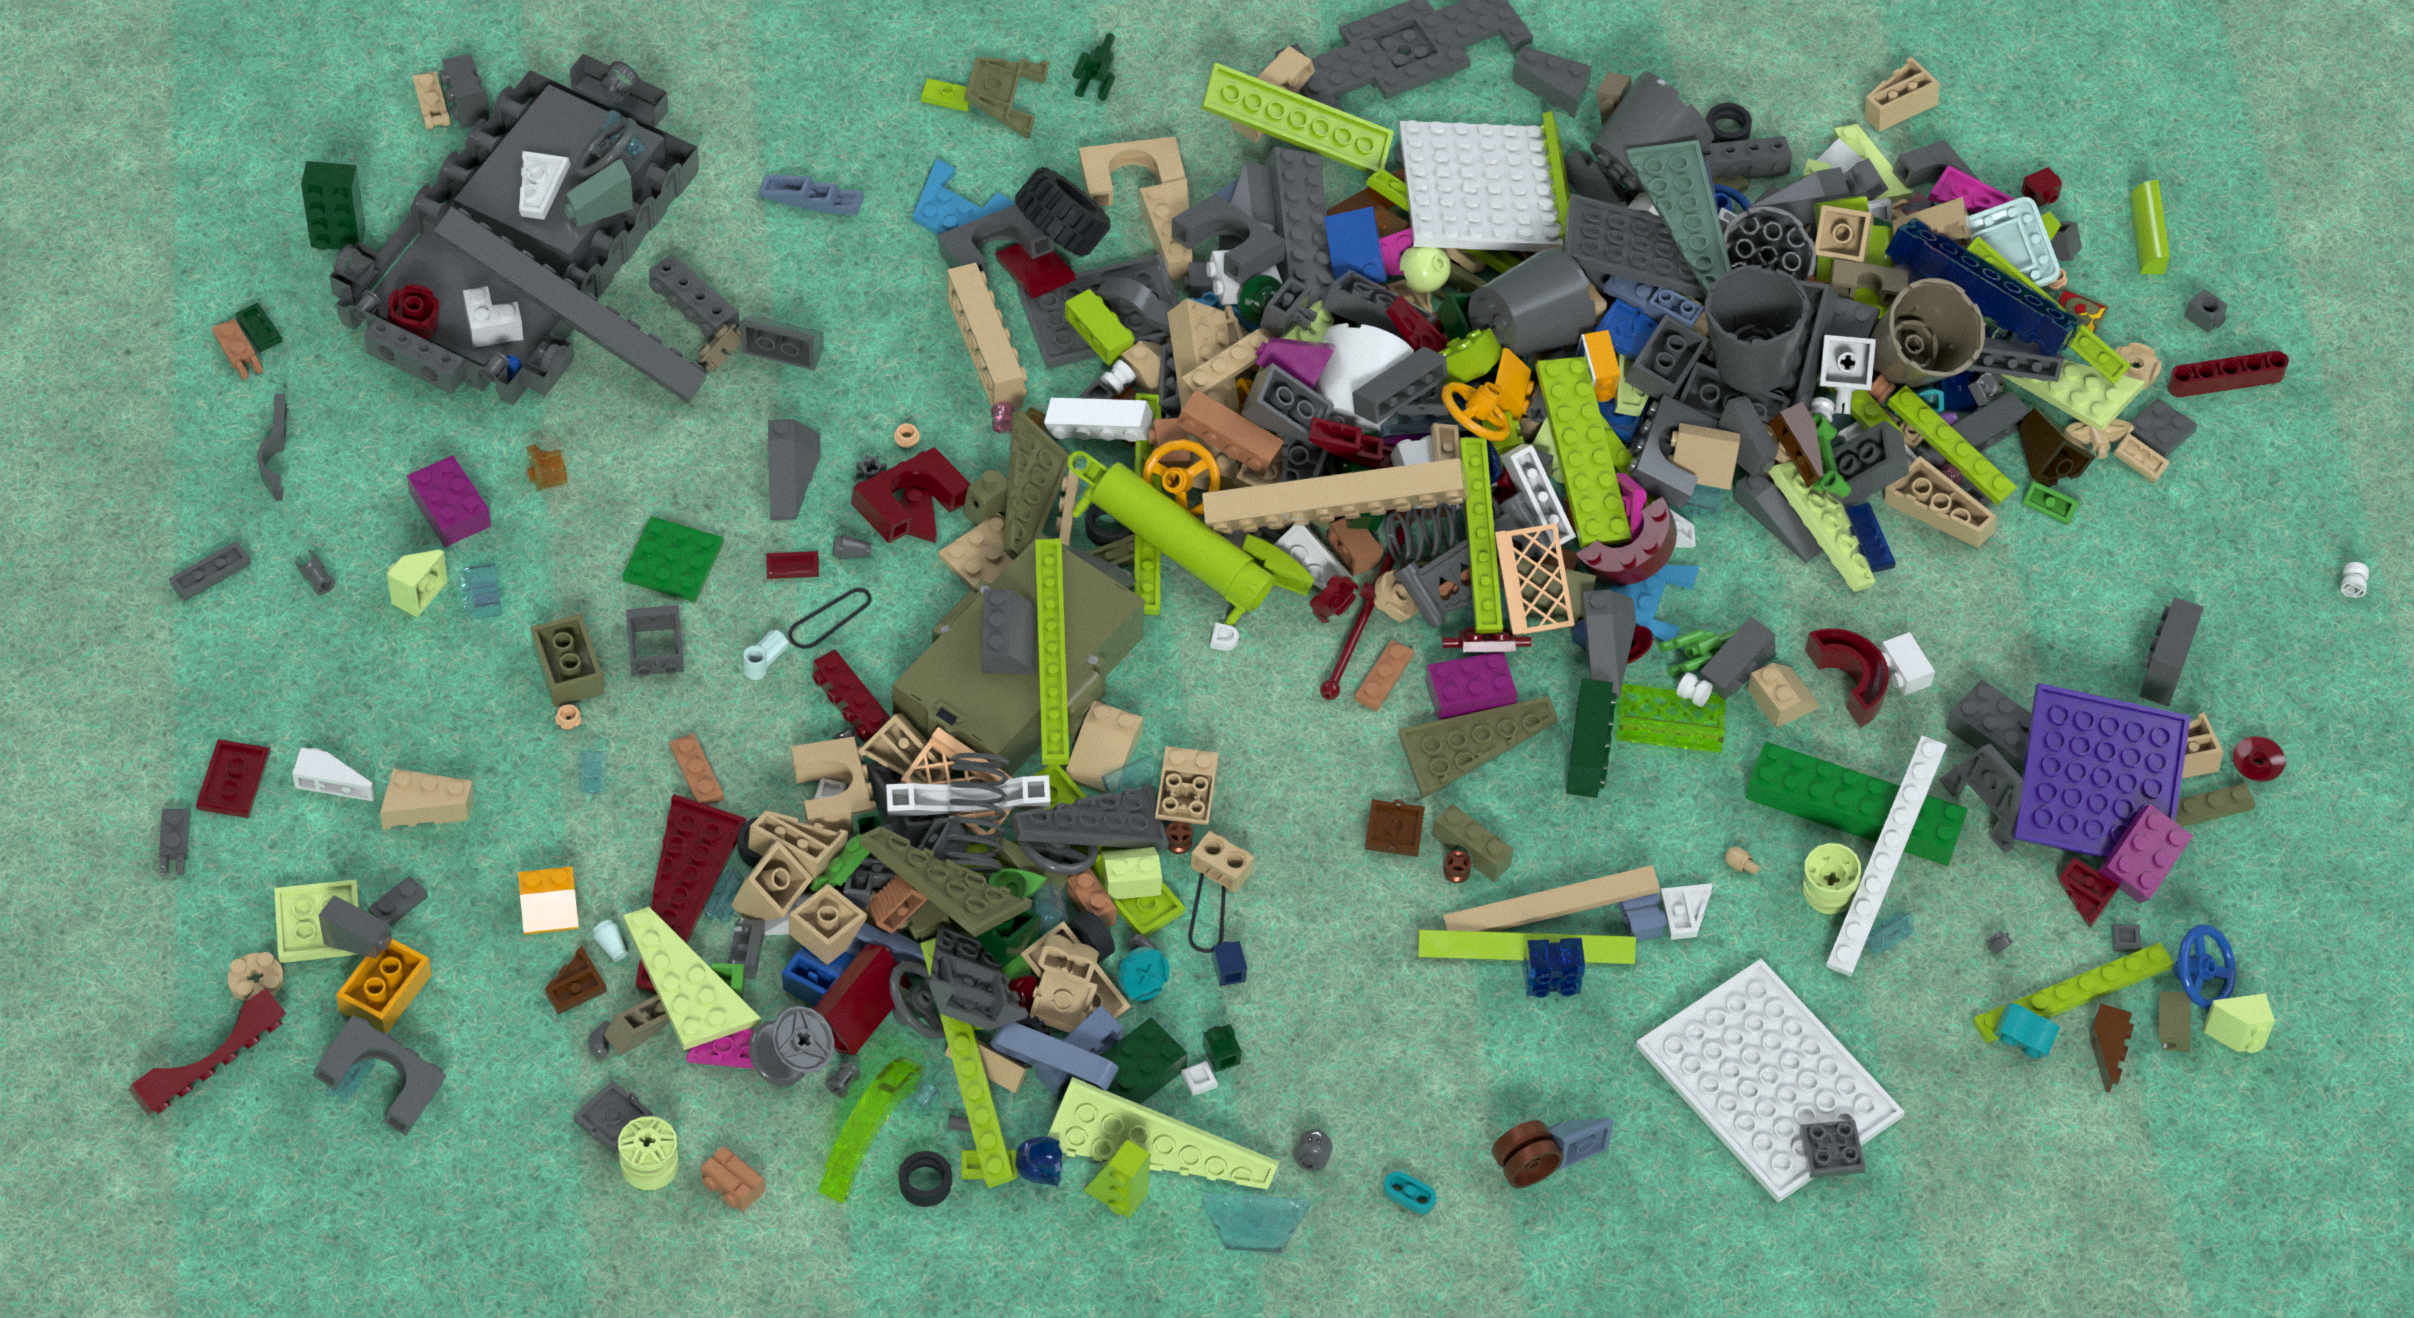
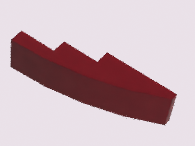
(1350, 443)

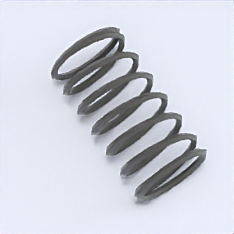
(1422, 530)
(991, 767)

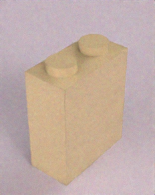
(1706, 454)

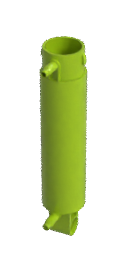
(1174, 533)

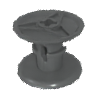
(791, 1046)

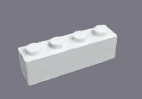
(1098, 419)
(1536, 488)

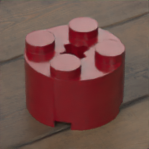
(414, 310)

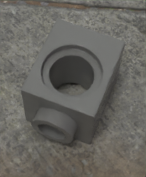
(2206, 311)

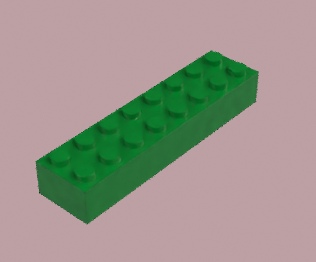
(1849, 801)

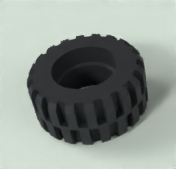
(1062, 211)

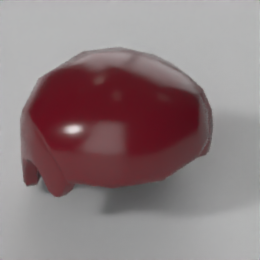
(1025, 988)

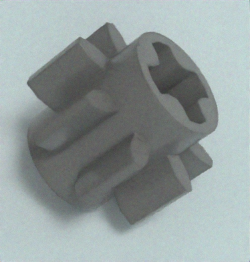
(867, 465)

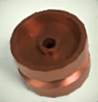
(1527, 1154)

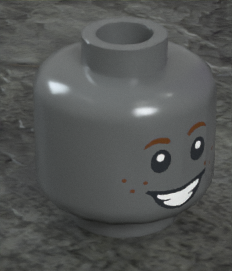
(1312, 1150)

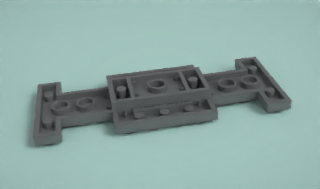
(1433, 46)

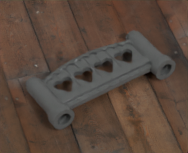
(1423, 582)

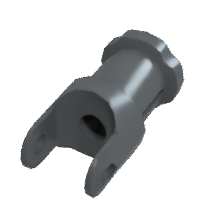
(317, 575)

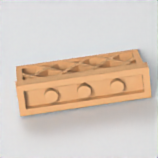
(1511, 577)
(947, 747)

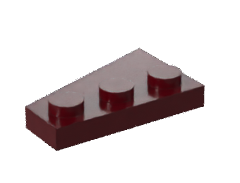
(1415, 327)

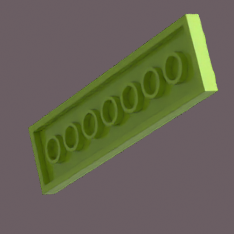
(1296, 119)
(1583, 451)
(1142, 914)

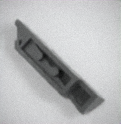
(1592, 180)

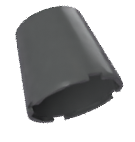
(1645, 118)
(1535, 304)
(1755, 326)

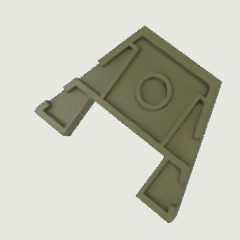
(994, 87)

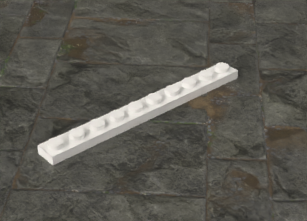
(1886, 856)

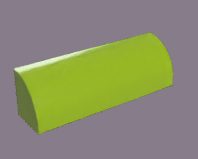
(2149, 228)

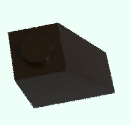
(2052, 450)

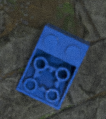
(810, 977)

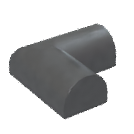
(866, 876)

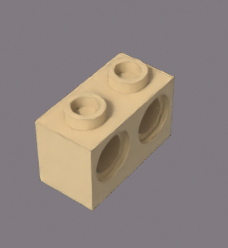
(1218, 866)

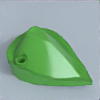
(1019, 881)

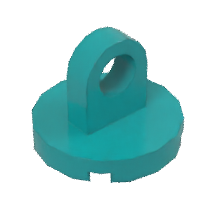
(1143, 973)

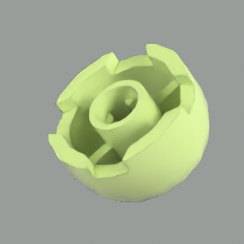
(1425, 268)

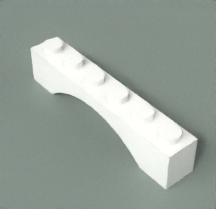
(930, 799)

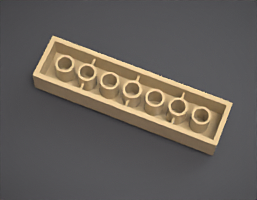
(1197, 336)

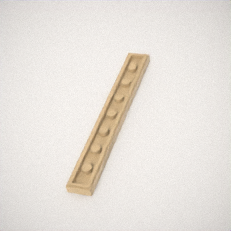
(1556, 902)

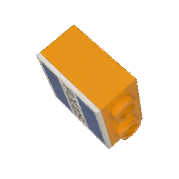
(1601, 363)

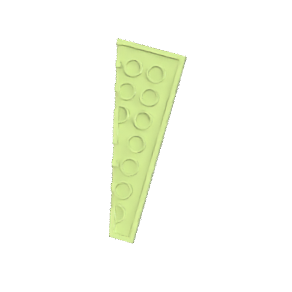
(1099, 1122)

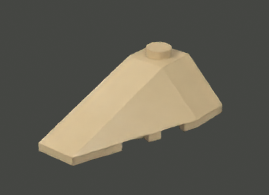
(1106, 992)

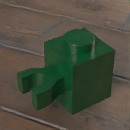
(1221, 1047)

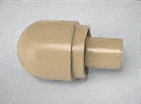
(1739, 859)

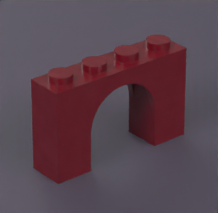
(926, 471)

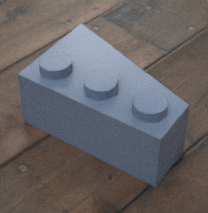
(1094, 1035)

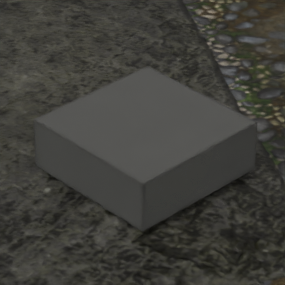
(2126, 937)

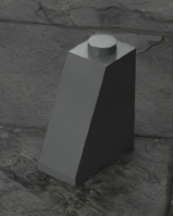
(1756, 447)
(353, 929)

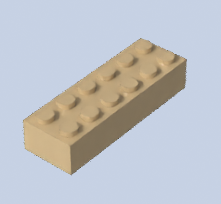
(985, 336)

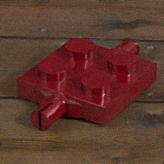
(1485, 642)

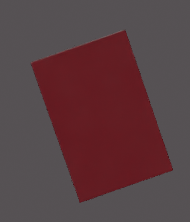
(1037, 274)
(233, 778)

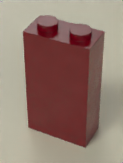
(860, 998)

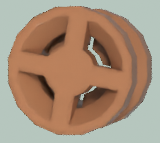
(1881, 388)

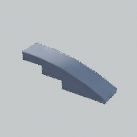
(806, 194)

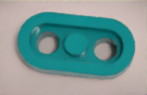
(1411, 1192)

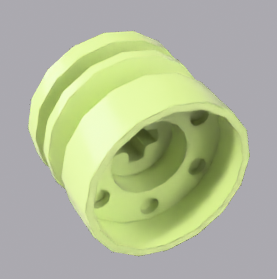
(1834, 866)
(652, 1165)

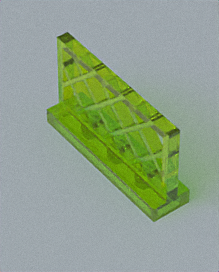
(1670, 731)

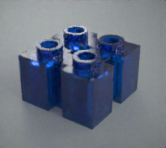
(1554, 967)

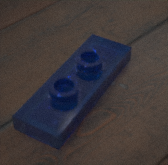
(1870, 537)

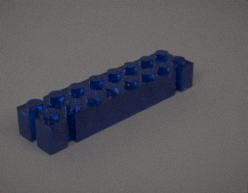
(1994, 291)

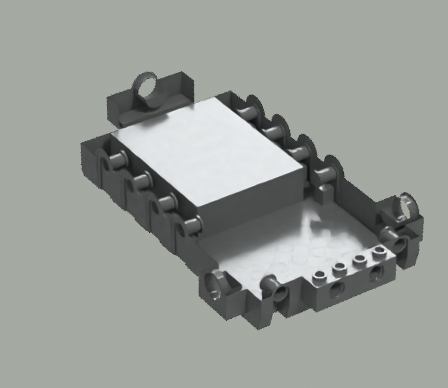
(553, 123)

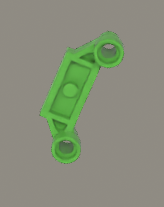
(1831, 480)

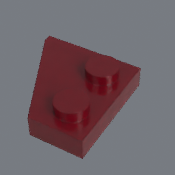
(920, 506)
(2087, 890)

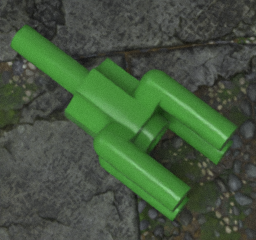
(1699, 648)

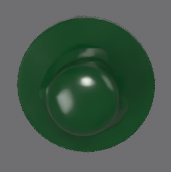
(1255, 295)

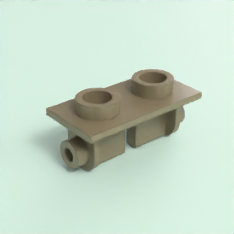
(711, 352)

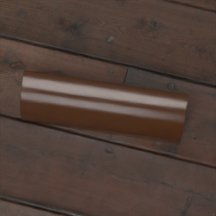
(1366, 198)

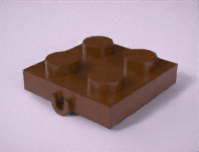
(1394, 827)

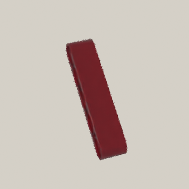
(2227, 374)

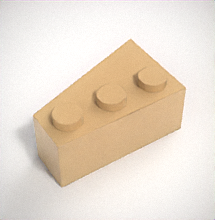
(425, 798)

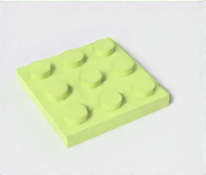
(298, 919)

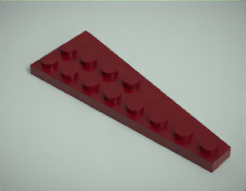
(690, 865)

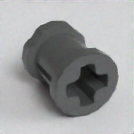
(843, 1079)

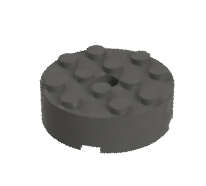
(1775, 236)

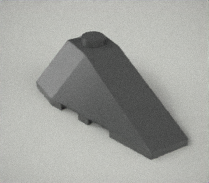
(1801, 195)

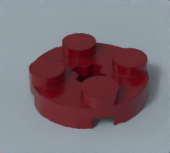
(1334, 598)

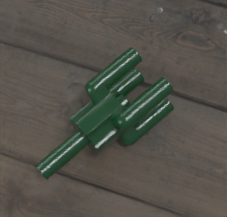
(1096, 67)

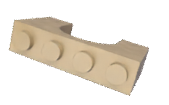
(1099, 162)
(838, 761)

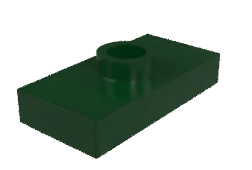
(258, 327)

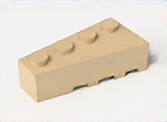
(1158, 207)
(1941, 503)

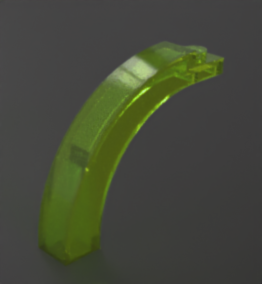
(864, 1123)

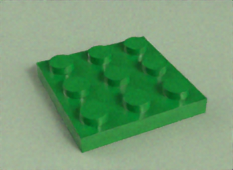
(673, 559)

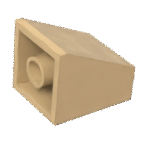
(772, 886)

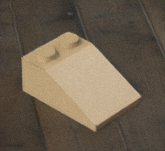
(1103, 744)

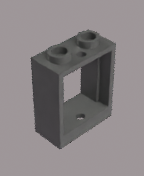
(652, 620)

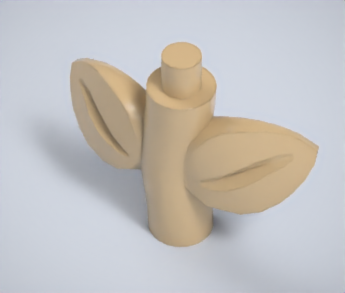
(2099, 439)

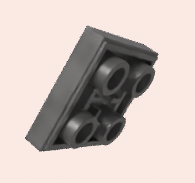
(1832, 1148)

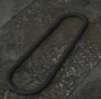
(822, 609)
(1195, 912)

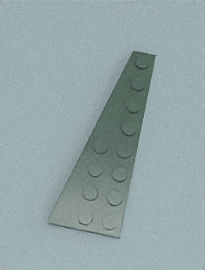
(1682, 196)

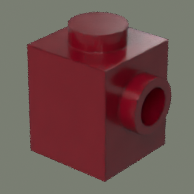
(2042, 187)

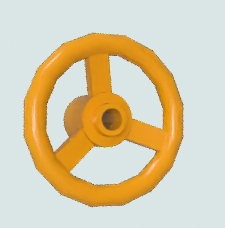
(1480, 405)
(1186, 476)

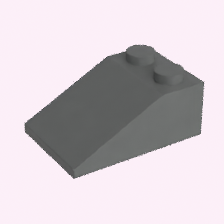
(1284, 404)

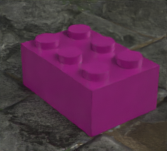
(448, 501)
(1470, 685)
(2145, 853)

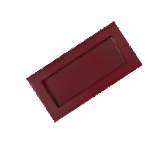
(792, 565)

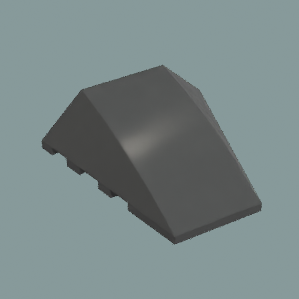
(969, 983)

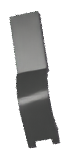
(1139, 296)
(273, 445)

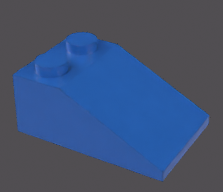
(1356, 244)

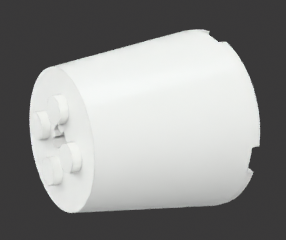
(1356, 360)

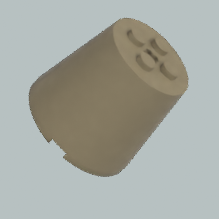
(1928, 334)

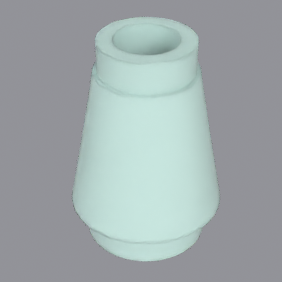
(610, 939)

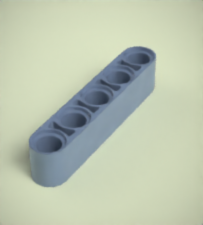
(1053, 1055)

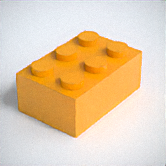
(384, 986)

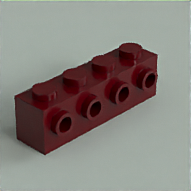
(849, 695)

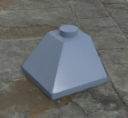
(1581, 1139)

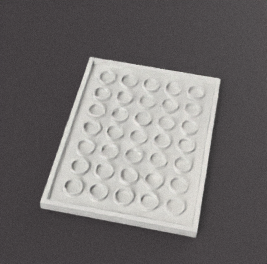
(1478, 186)
(1761, 1068)

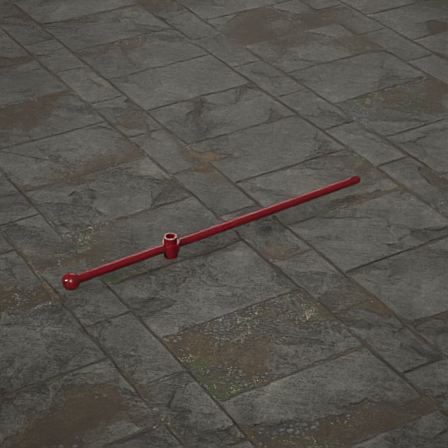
(1330, 688)

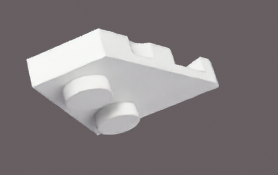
(1685, 909)

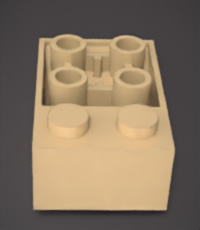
(1187, 785)

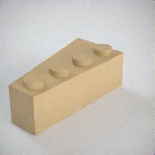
(1287, 71)

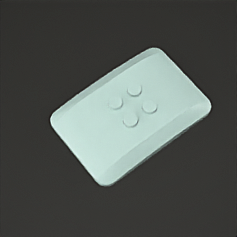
(2019, 237)

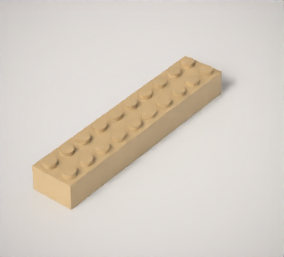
(1336, 496)

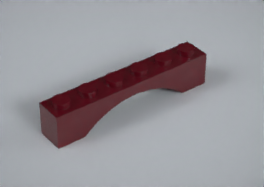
(162, 1084)

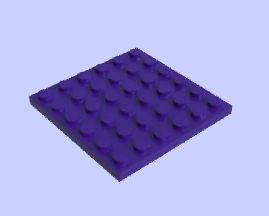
(2095, 767)

